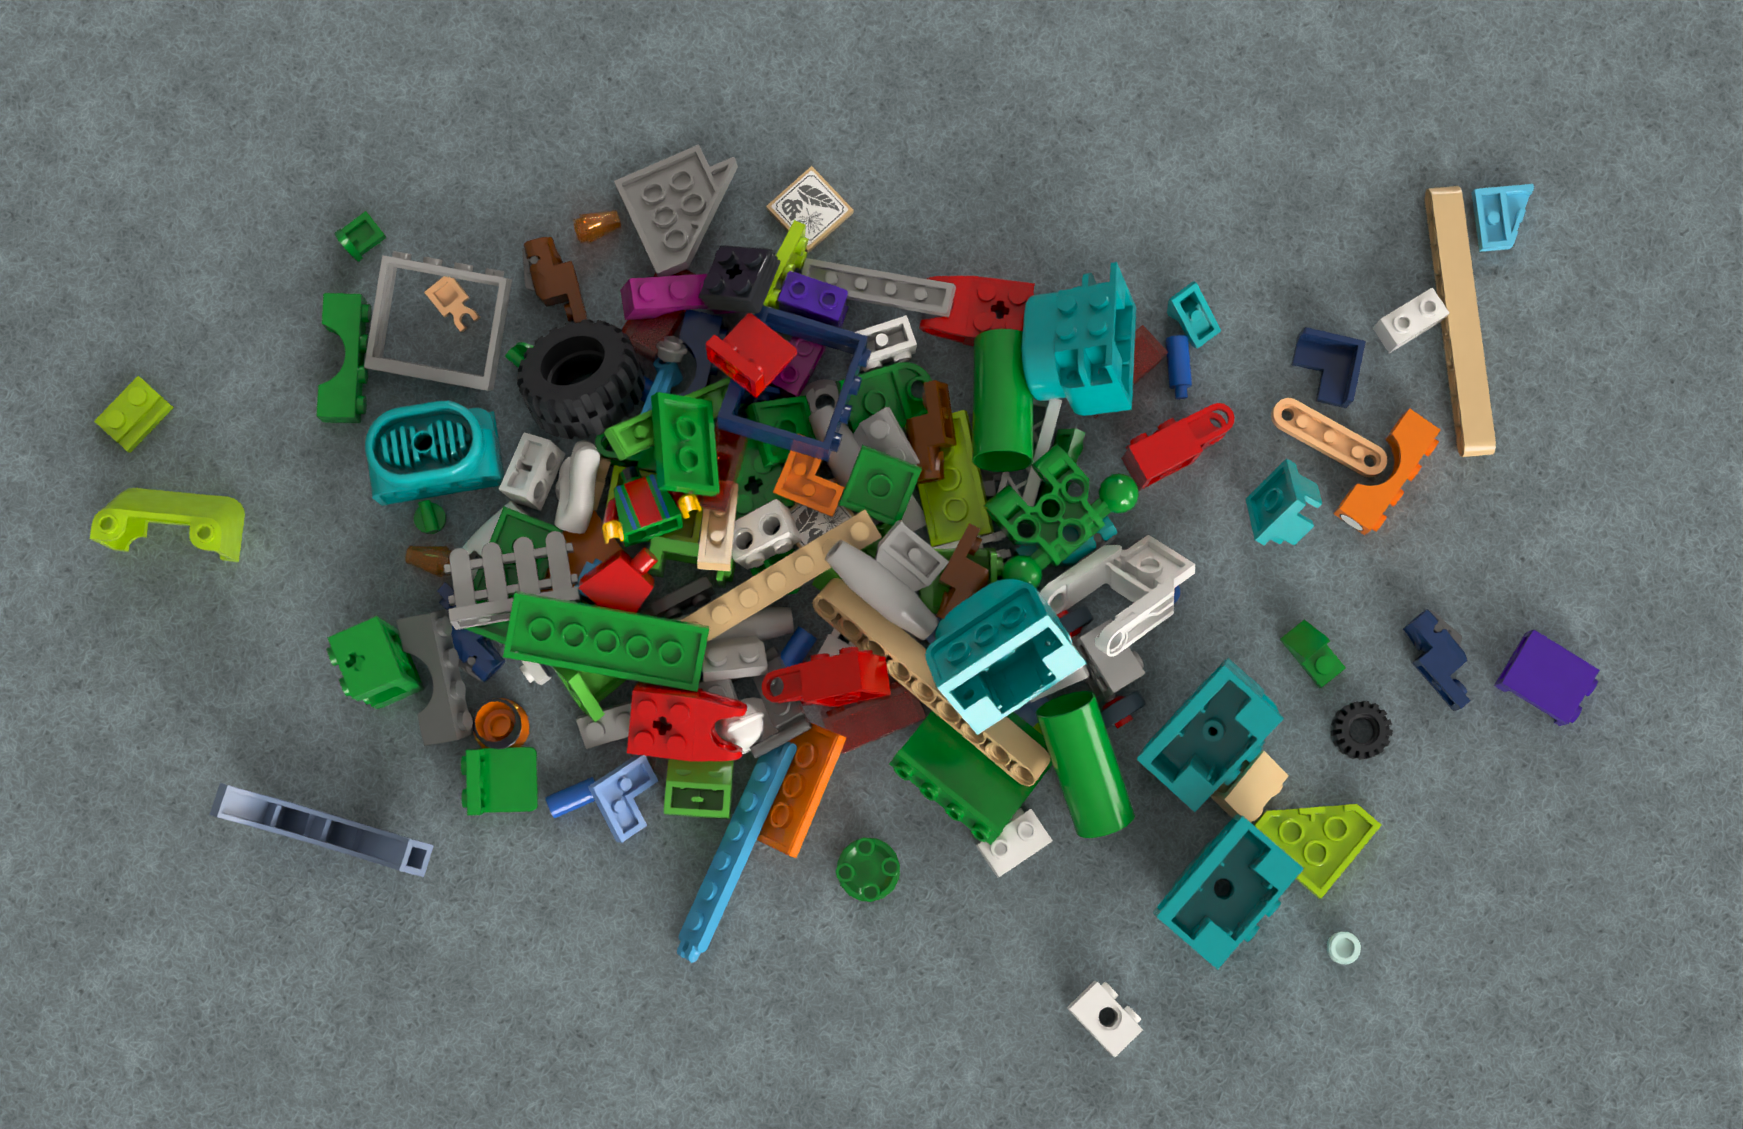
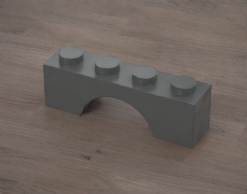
(431, 640)

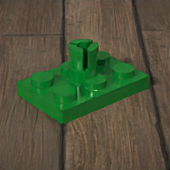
(684, 444)

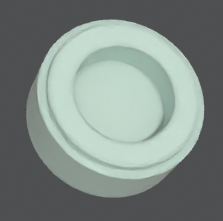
(1343, 947)

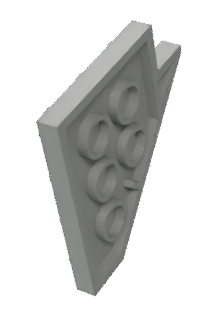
(675, 205)

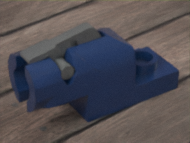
(475, 653)
(1440, 656)

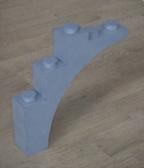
(322, 829)

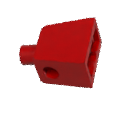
(620, 581)

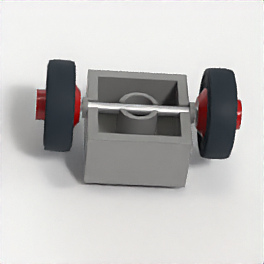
(1106, 672)

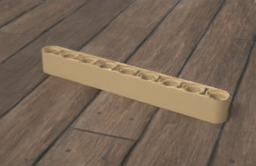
(1461, 326)
(906, 662)

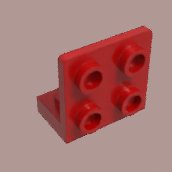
(751, 354)

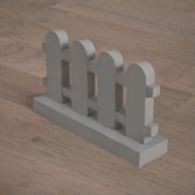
(499, 604)

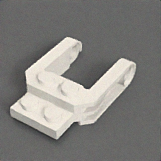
(1141, 574)

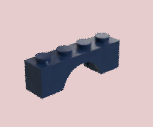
(695, 332)

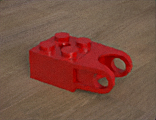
(974, 304)
(1175, 444)
(832, 679)
(690, 720)

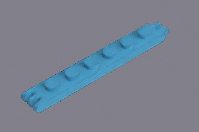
(734, 851)

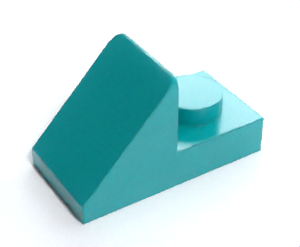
(1193, 314)

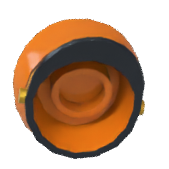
(500, 724)

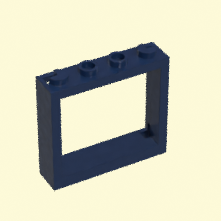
(816, 333)

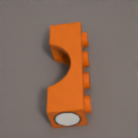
(1409, 441)

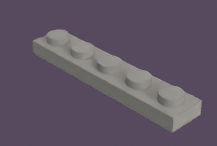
(885, 287)
(616, 721)

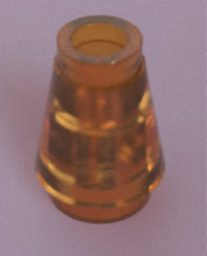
(595, 225)
(429, 558)

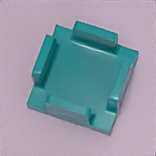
(1277, 504)

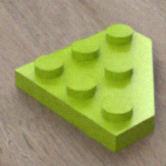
(1320, 840)

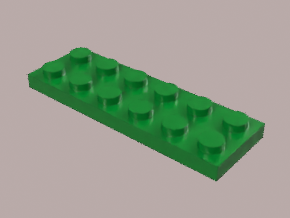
(606, 641)

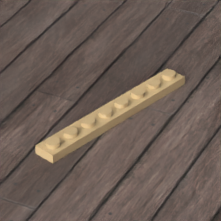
(782, 576)

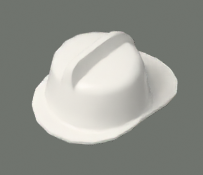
(747, 729)

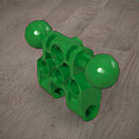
(1056, 469)

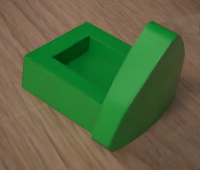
(360, 236)

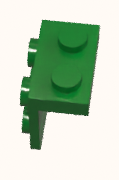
(500, 780)

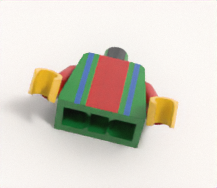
(643, 510)

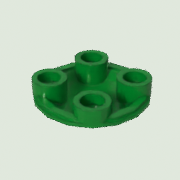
(868, 869)

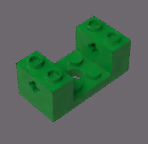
(374, 663)

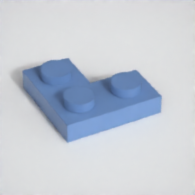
(616, 792)

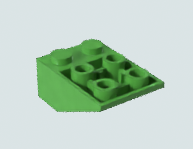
(699, 788)

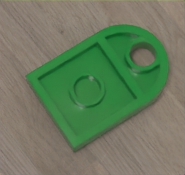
(887, 388)

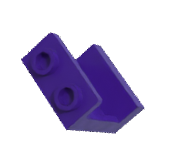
(813, 299)
(1548, 677)

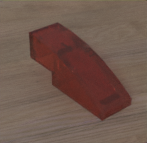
(730, 454)

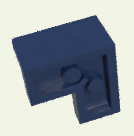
(1337, 359)

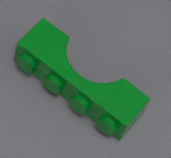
(341, 397)

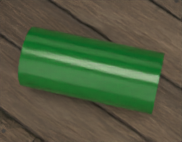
(1001, 403)
(1085, 764)

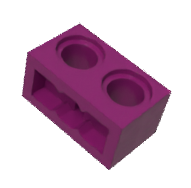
(800, 369)

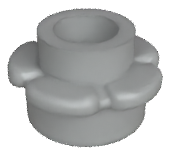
(671, 349)

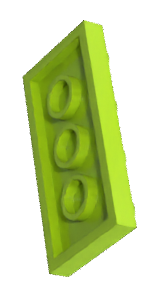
(959, 497)

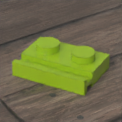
(133, 414)

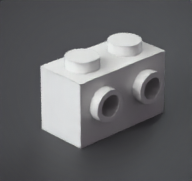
(889, 342)
(1016, 843)

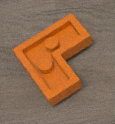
(801, 485)

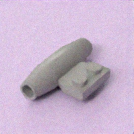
(878, 432)
(890, 580)
(740, 649)

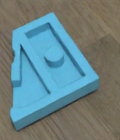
(1498, 214)

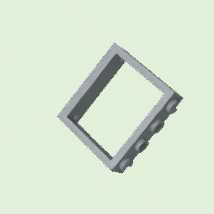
(381, 312)

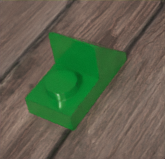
(1313, 653)

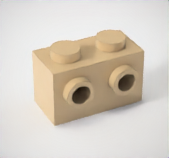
(1251, 788)

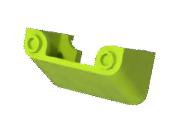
(213, 520)

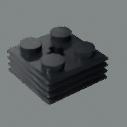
(739, 279)

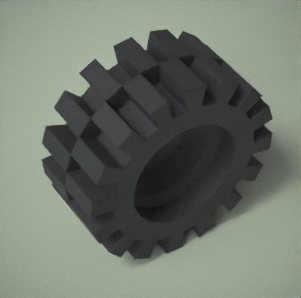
(1379, 723)

